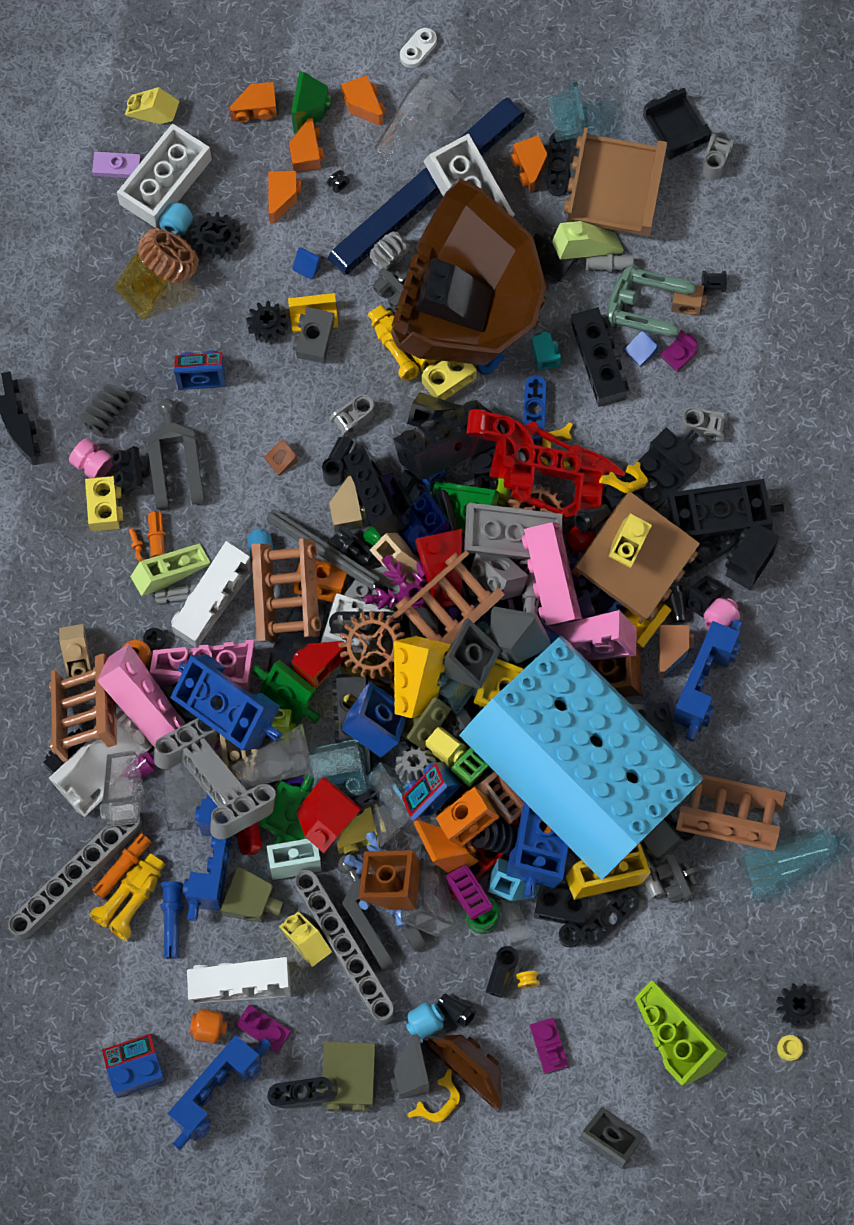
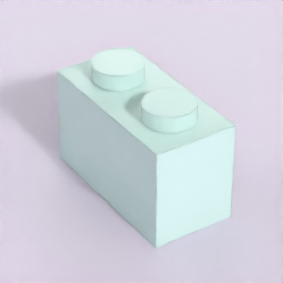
(292, 857)

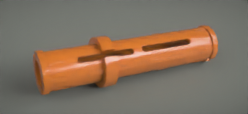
(122, 865)

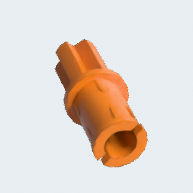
(156, 534)

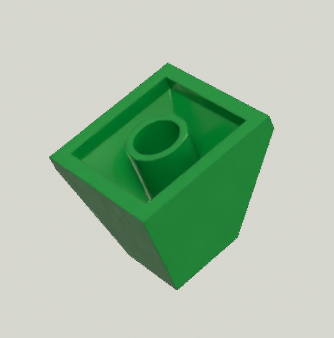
(309, 101)

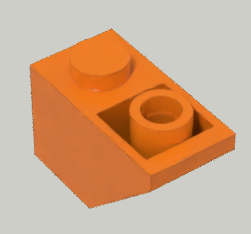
(362, 100)
(255, 103)
(304, 148)
(531, 160)

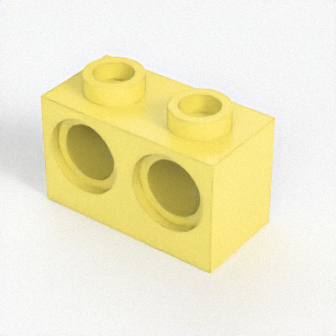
(452, 379)
(99, 504)

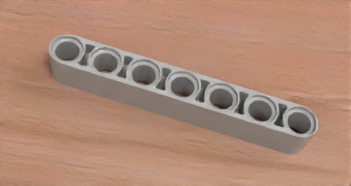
(71, 886)
(348, 958)

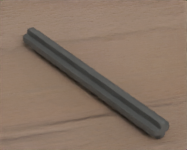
(325, 550)

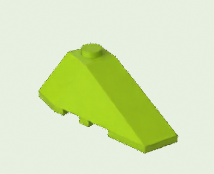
(683, 1043)

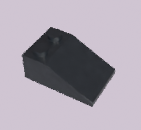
(453, 295)

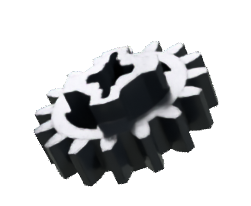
(215, 235)

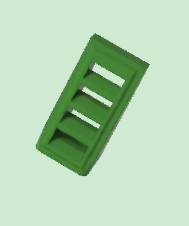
(465, 776)

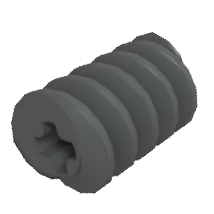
(103, 408)

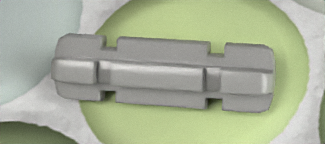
(174, 594)

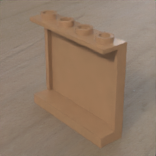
(615, 183)
(655, 567)

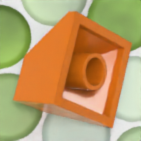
(444, 852)

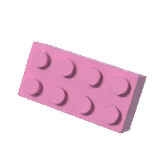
(552, 574)

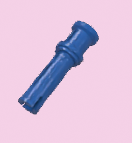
(171, 907)

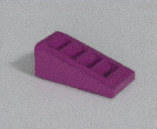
(461, 879)

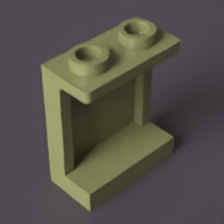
(420, 728)
(353, 1071)

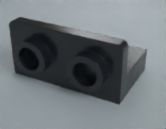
(549, 258)

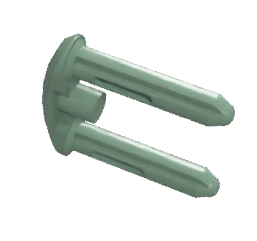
(622, 294)

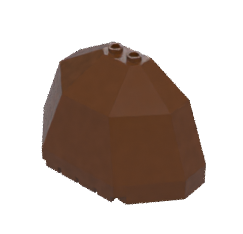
(494, 250)

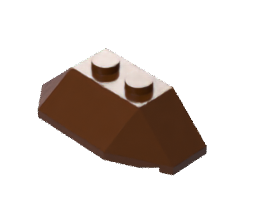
(469, 1064)

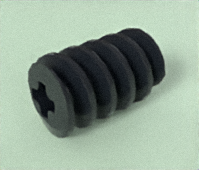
(497, 837)

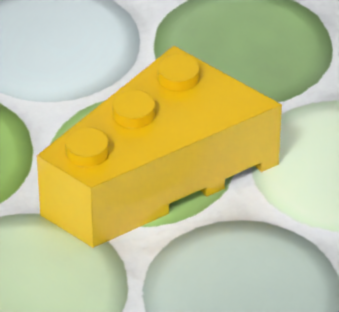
(417, 673)
(627, 873)

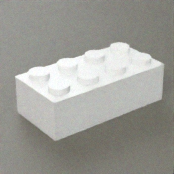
(464, 161)
(164, 175)

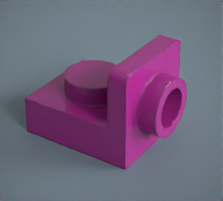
(680, 351)

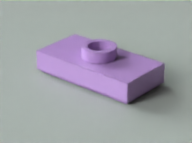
(115, 164)

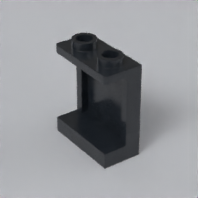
(676, 123)

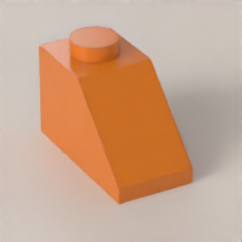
(282, 192)

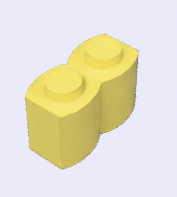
(446, 747)

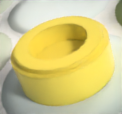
(790, 1048)

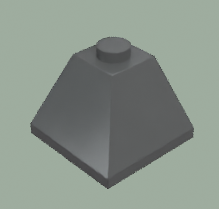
(517, 634)
(410, 1072)

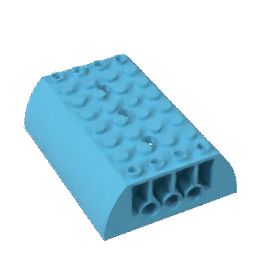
(565, 777)

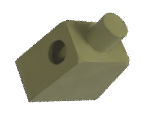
(250, 898)

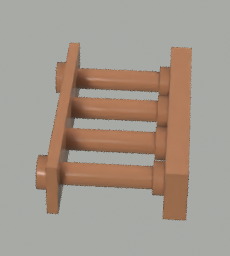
(264, 584)
(452, 627)
(103, 712)
(731, 828)

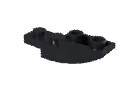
(16, 421)

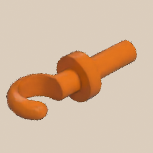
(136, 544)

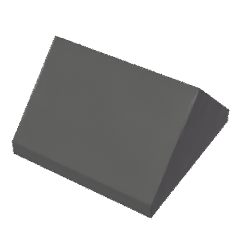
(471, 656)
(611, 1137)

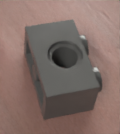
(317, 348)

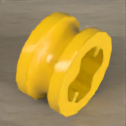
(528, 979)

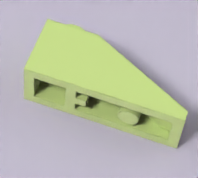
(584, 240)
(168, 568)

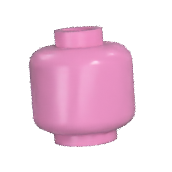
(722, 611)

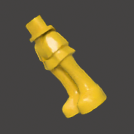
(382, 324)
(139, 883)

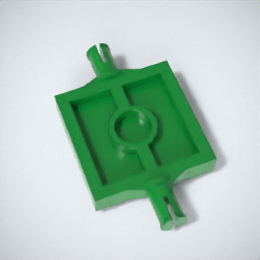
(288, 691)
(284, 819)

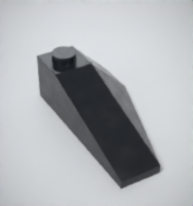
(290, 642)

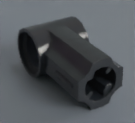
(336, 461)
(502, 974)

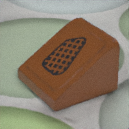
(281, 457)

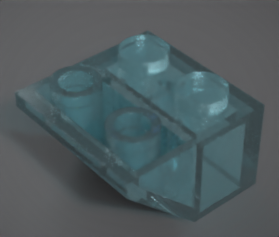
(341, 765)

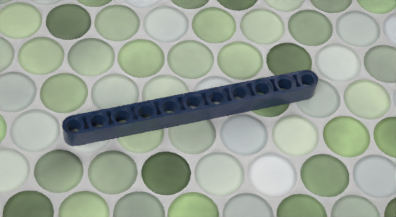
(419, 191)

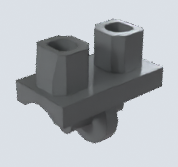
(389, 282)
(671, 869)

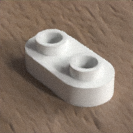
(418, 46)

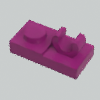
(261, 1026)
(548, 1045)

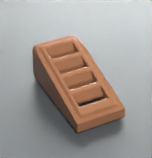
(484, 787)

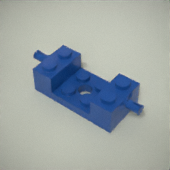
(695, 707)
(243, 717)
(538, 856)
(203, 889)
(235, 1057)

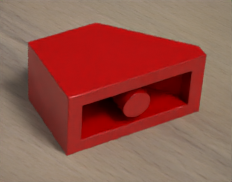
(318, 661)

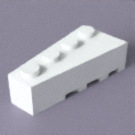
(212, 594)
(239, 981)

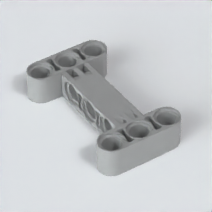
(192, 747)

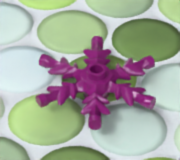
(406, 589)

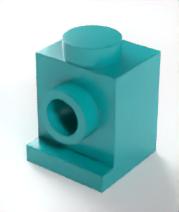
(545, 351)

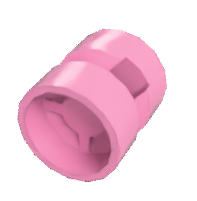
(89, 457)

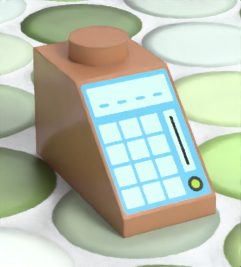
(673, 647)

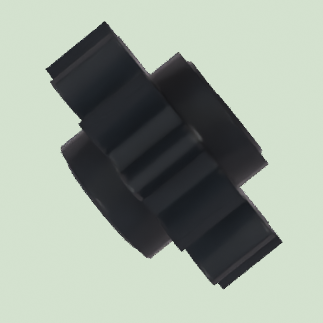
(258, 319)
(797, 996)

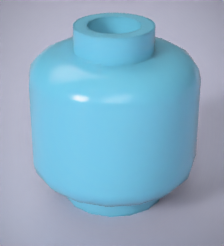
(176, 218)
(425, 1020)

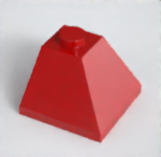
(326, 814)

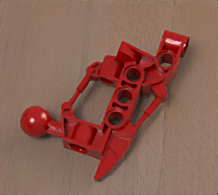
(519, 475)

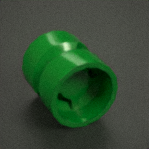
(485, 922)

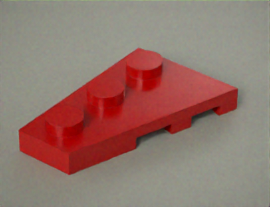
(433, 553)

